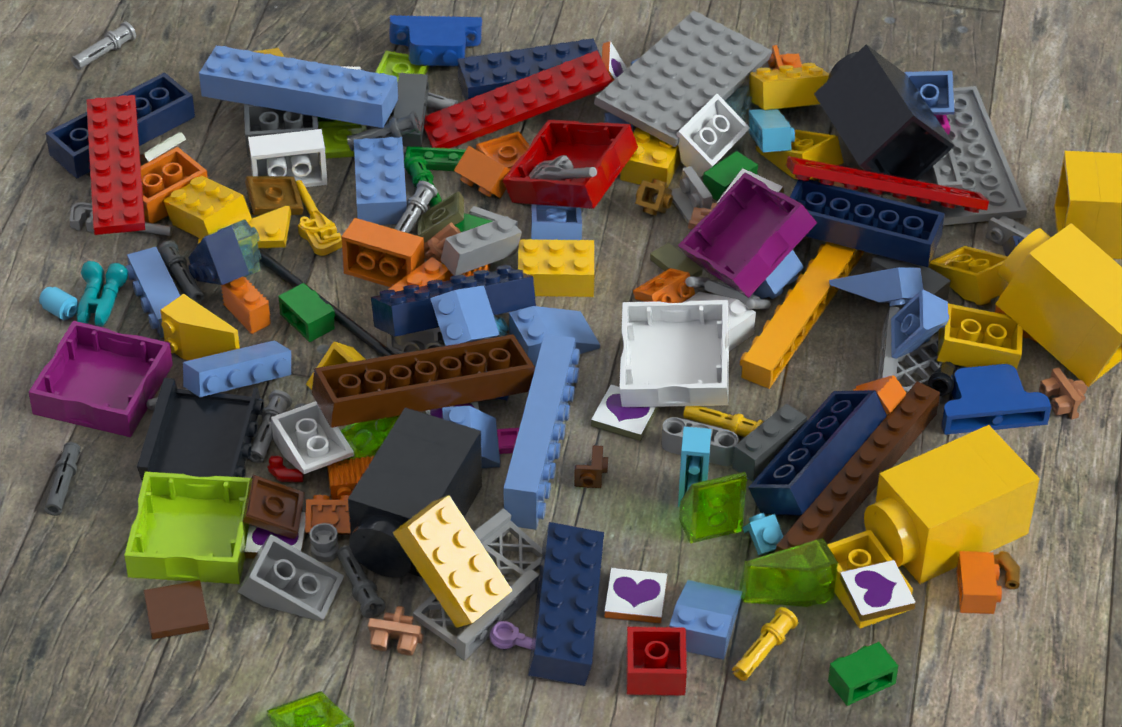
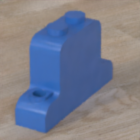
(435, 38)
(992, 398)

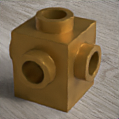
(646, 193)

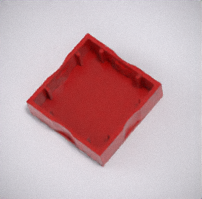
(586, 145)

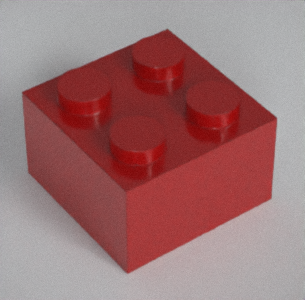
(656, 661)

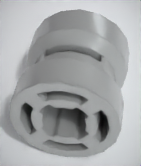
(324, 542)

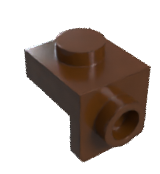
(591, 475)

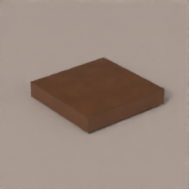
(273, 507)
(176, 609)

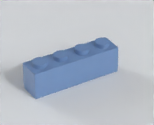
(152, 284)
(236, 368)

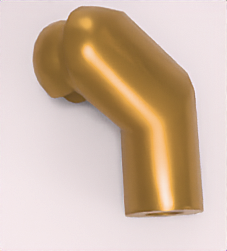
(1011, 567)

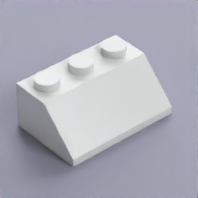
(709, 135)

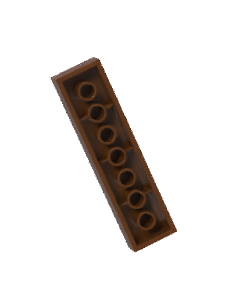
(422, 380)

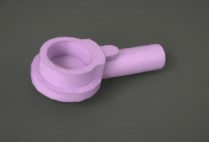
(506, 635)

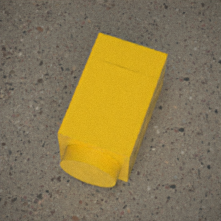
(1092, 198)
(1066, 299)
(951, 501)

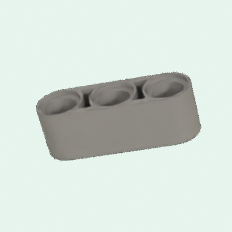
(721, 443)

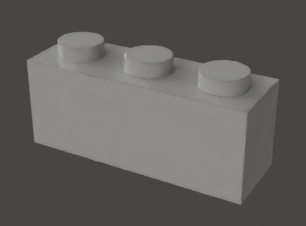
(480, 246)

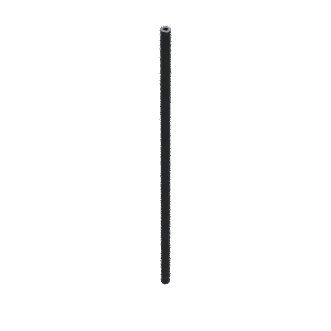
(339, 316)

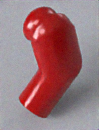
(281, 472)

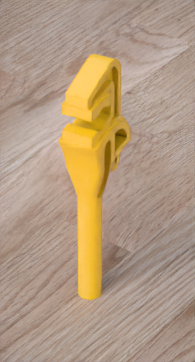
(318, 229)

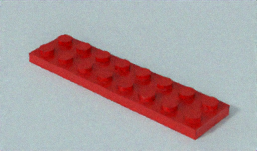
(517, 101)
(115, 165)
(877, 183)

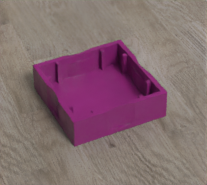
(747, 234)
(101, 379)

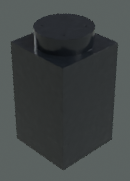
(882, 116)
(412, 468)

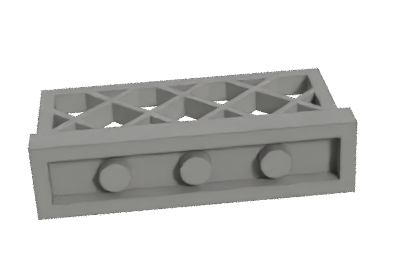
(890, 366)
(498, 527)
(479, 631)

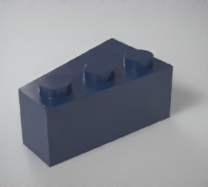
(218, 258)

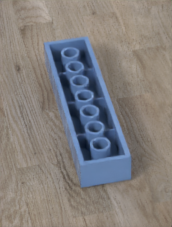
(299, 86)
(541, 430)

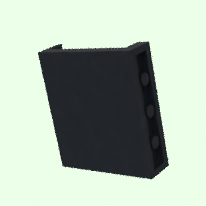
(200, 433)

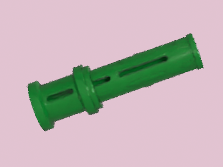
(421, 173)

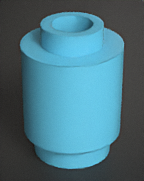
(58, 302)

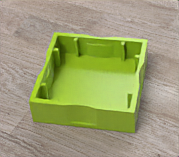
(189, 529)

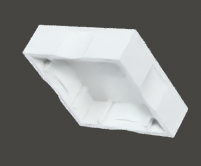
(675, 354)

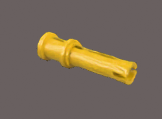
(737, 423)
(771, 635)

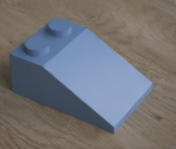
(555, 223)
(888, 285)
(535, 321)
(708, 617)

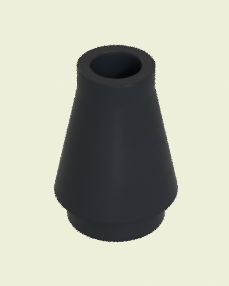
(943, 378)

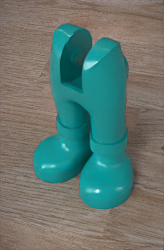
(94, 277)

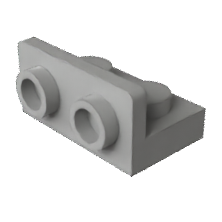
(691, 194)
(1004, 228)

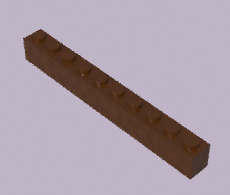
(862, 471)

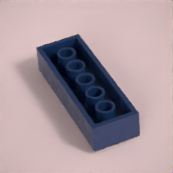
(494, 70)
(159, 107)
(870, 222)
(413, 311)
(817, 452)
(566, 604)

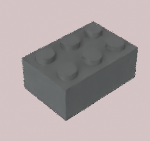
(268, 121)

